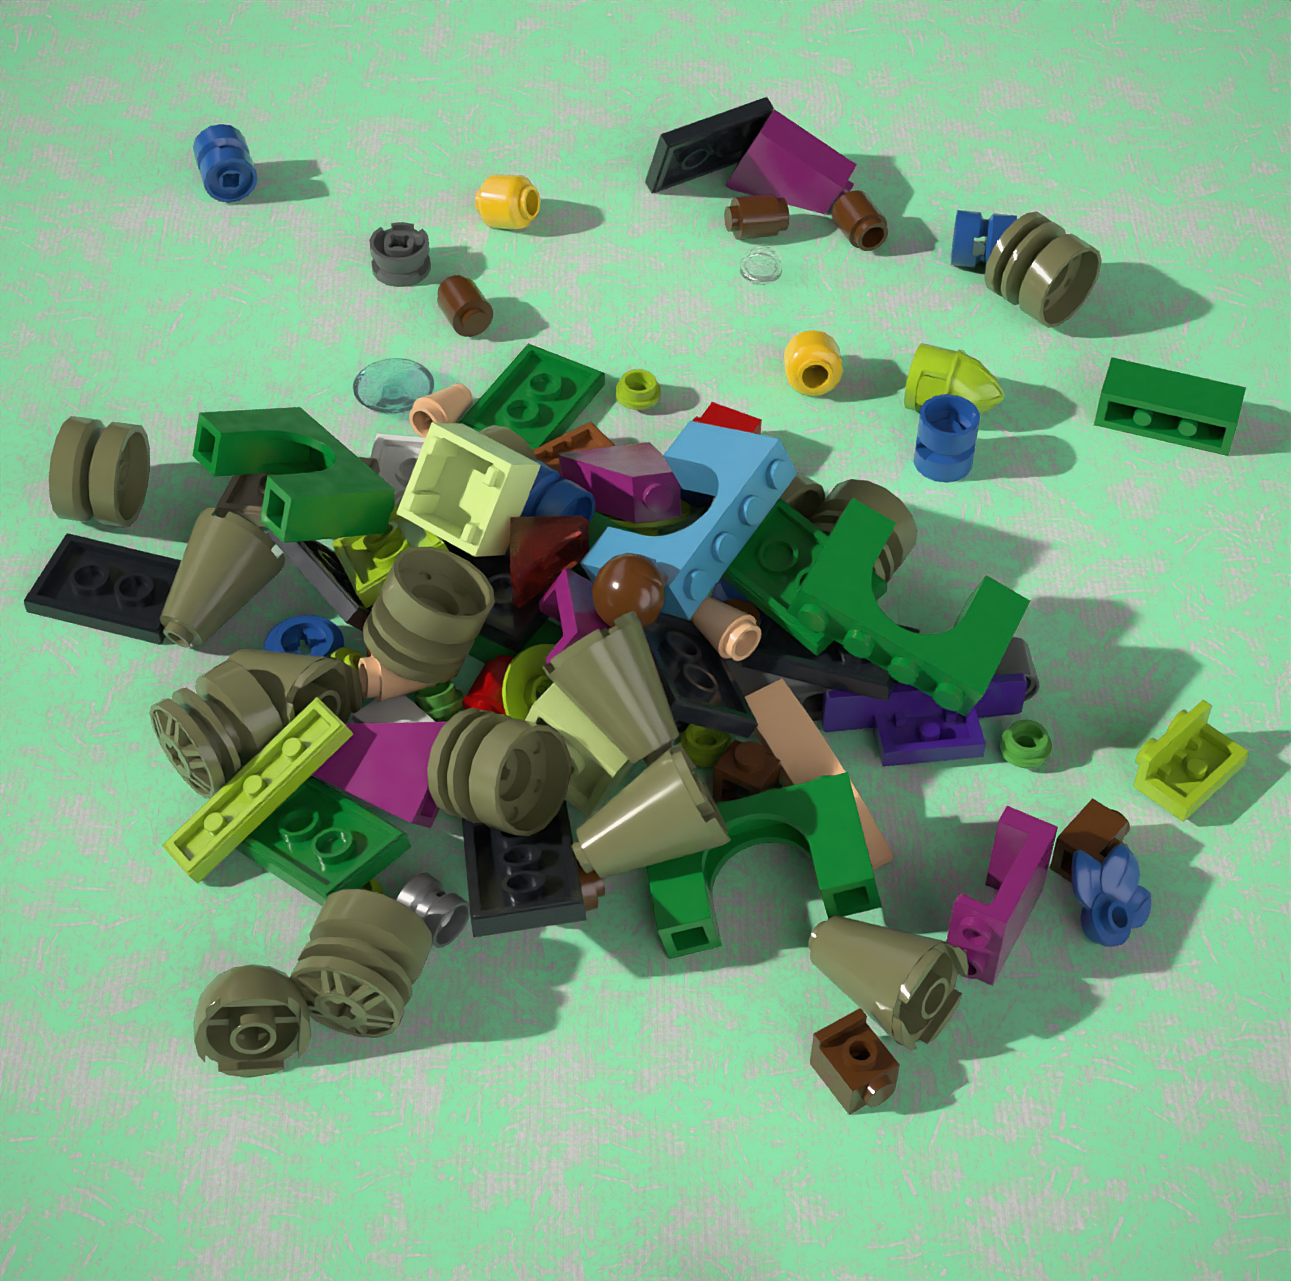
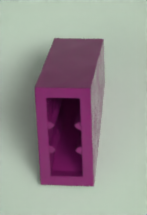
(792, 166)
(626, 481)
(387, 768)

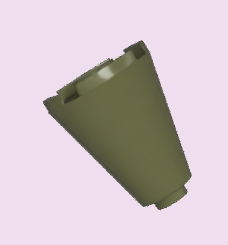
(217, 576)
(298, 679)
(618, 688)
(652, 820)
(891, 975)

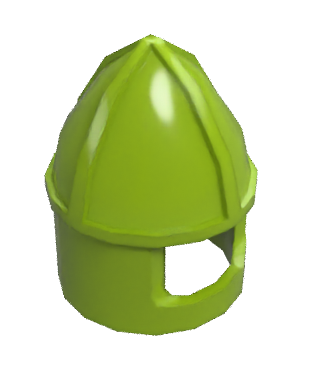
(950, 372)

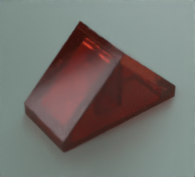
(542, 550)

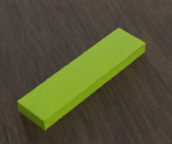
(257, 790)

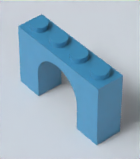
(746, 477)

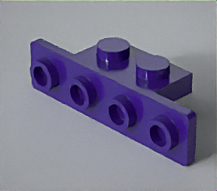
(917, 729)

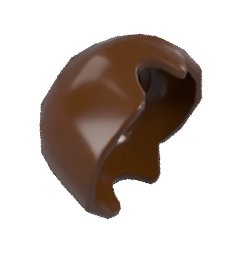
(628, 585)

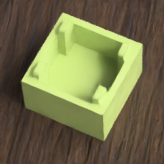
(467, 489)
(594, 760)

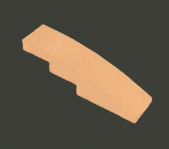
(804, 754)

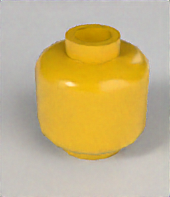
(507, 202)
(813, 363)

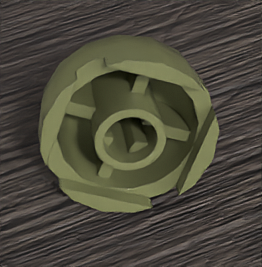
(251, 1021)

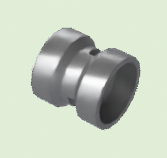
(440, 911)

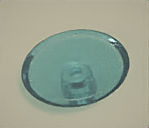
(392, 385)

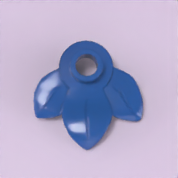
(1110, 895)

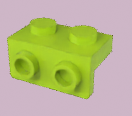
(1187, 762)

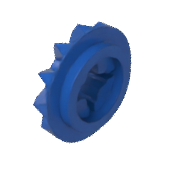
(317, 632)

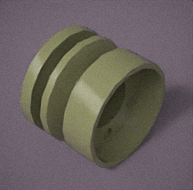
(1042, 269)
(881, 500)
(428, 614)
(217, 727)
(499, 771)
(362, 962)

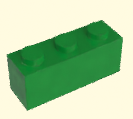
(1169, 406)

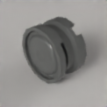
(400, 255)

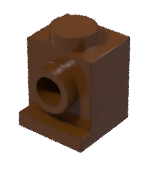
(746, 766)
(1092, 831)
(854, 1062)

